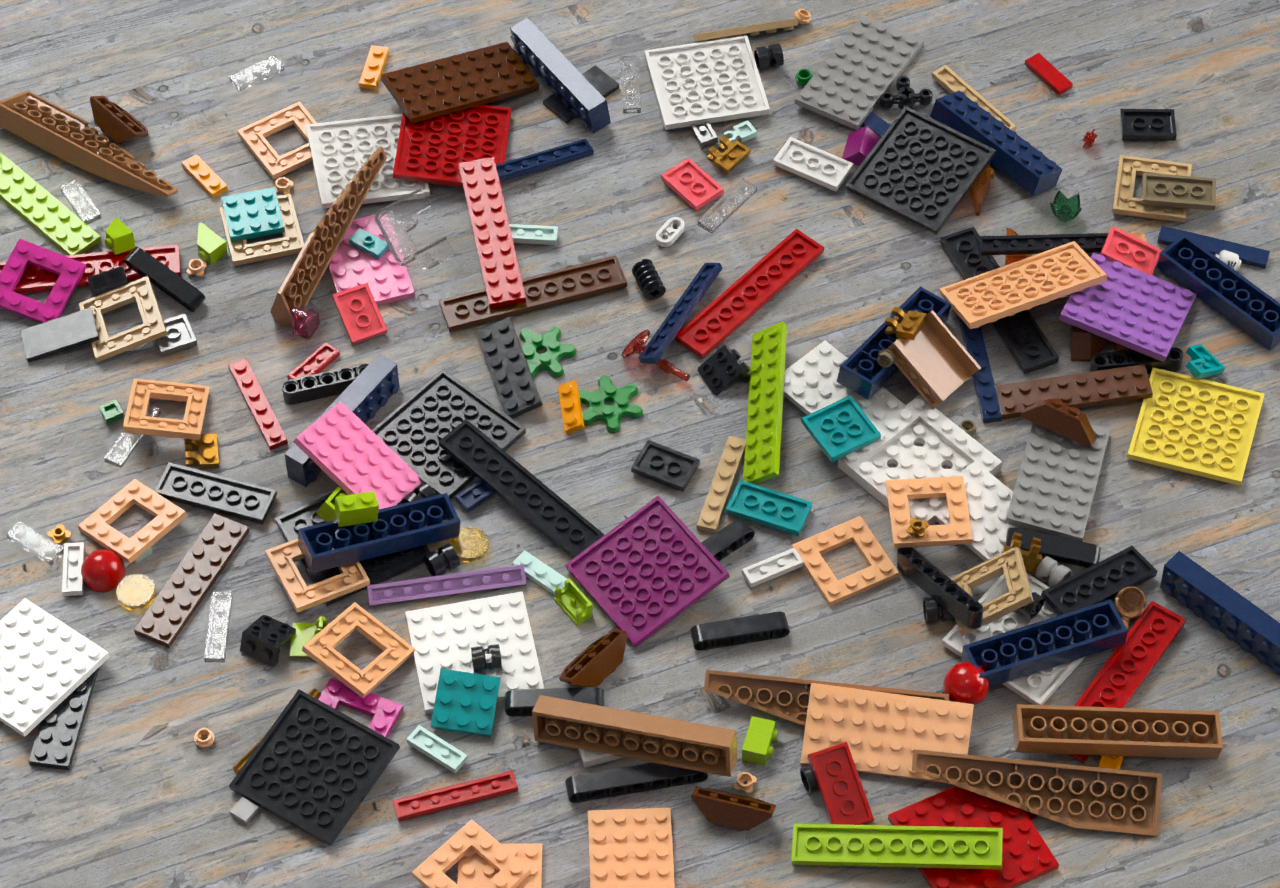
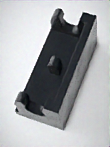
(107, 280)

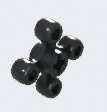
(906, 96)

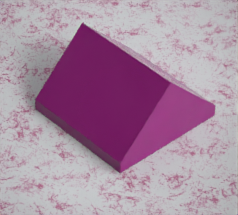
(860, 145)

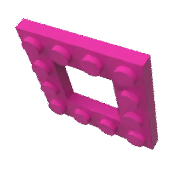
(29, 253)
(383, 710)

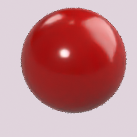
(102, 571)
(964, 684)

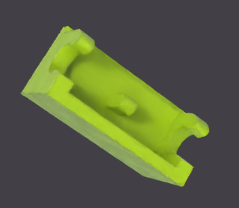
(573, 602)

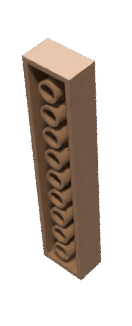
(1117, 731)
(635, 735)

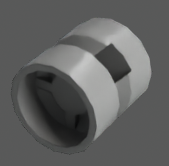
(1050, 572)

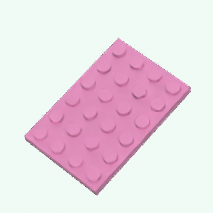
(355, 267)
(357, 457)

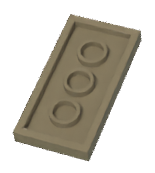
(1178, 191)

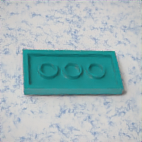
(769, 507)

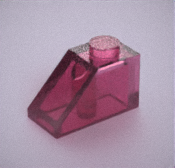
(304, 321)

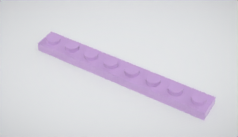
(446, 584)

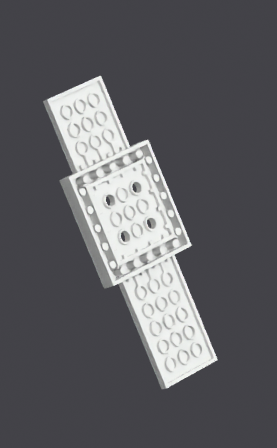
(814, 385)

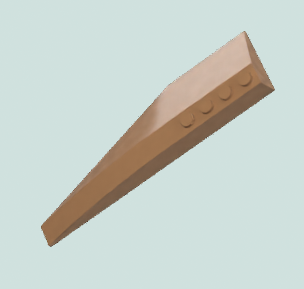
(75, 142)
(324, 241)
(781, 695)
(1060, 792)

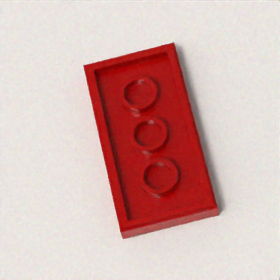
(840, 786)

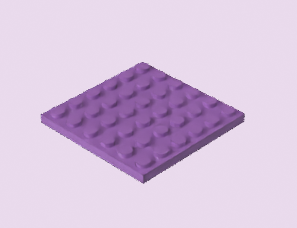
(1130, 309)

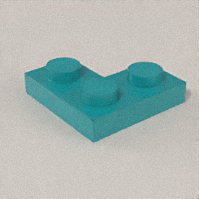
(1203, 362)

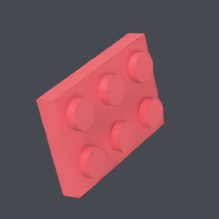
(692, 184)
(1130, 251)
(359, 313)

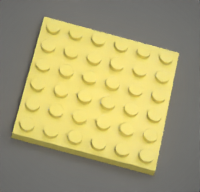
(1196, 426)

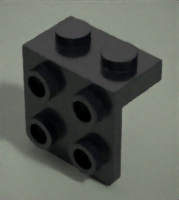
(723, 369)
(264, 639)

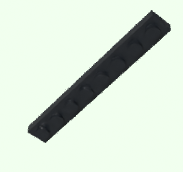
(1037, 243)

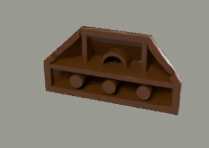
(116, 121)
(1085, 344)
(1062, 420)
(596, 660)
(731, 808)

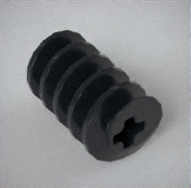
(648, 279)

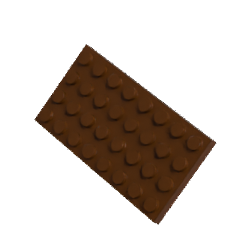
(459, 82)

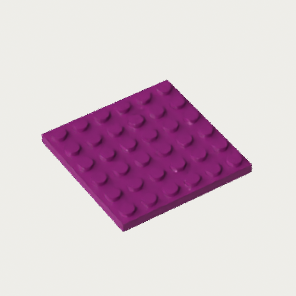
(647, 571)

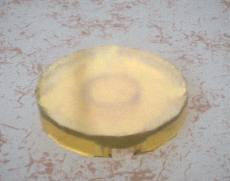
(470, 544)
(135, 591)

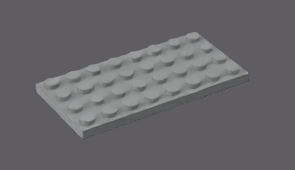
(859, 72)
(1056, 483)

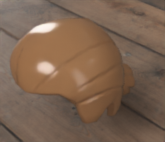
(1130, 604)

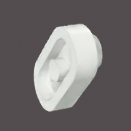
(667, 234)

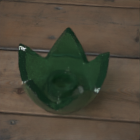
(1064, 208)

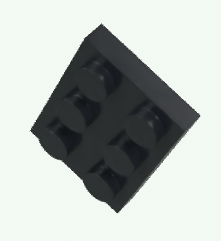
(1148, 124)
(665, 465)

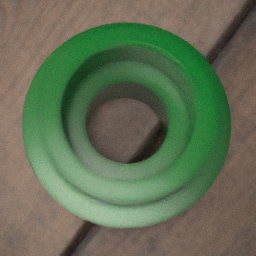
(803, 76)

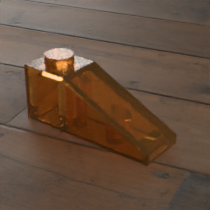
(980, 189)

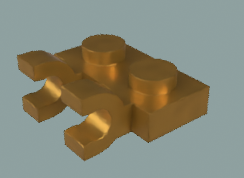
(731, 157)
(909, 324)
(208, 451)
(1030, 558)

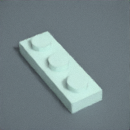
(534, 234)
(540, 572)
(437, 749)

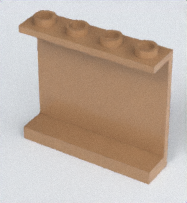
(934, 361)

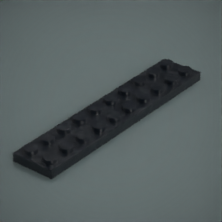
(1018, 331)
(520, 489)

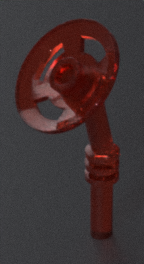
(638, 345)

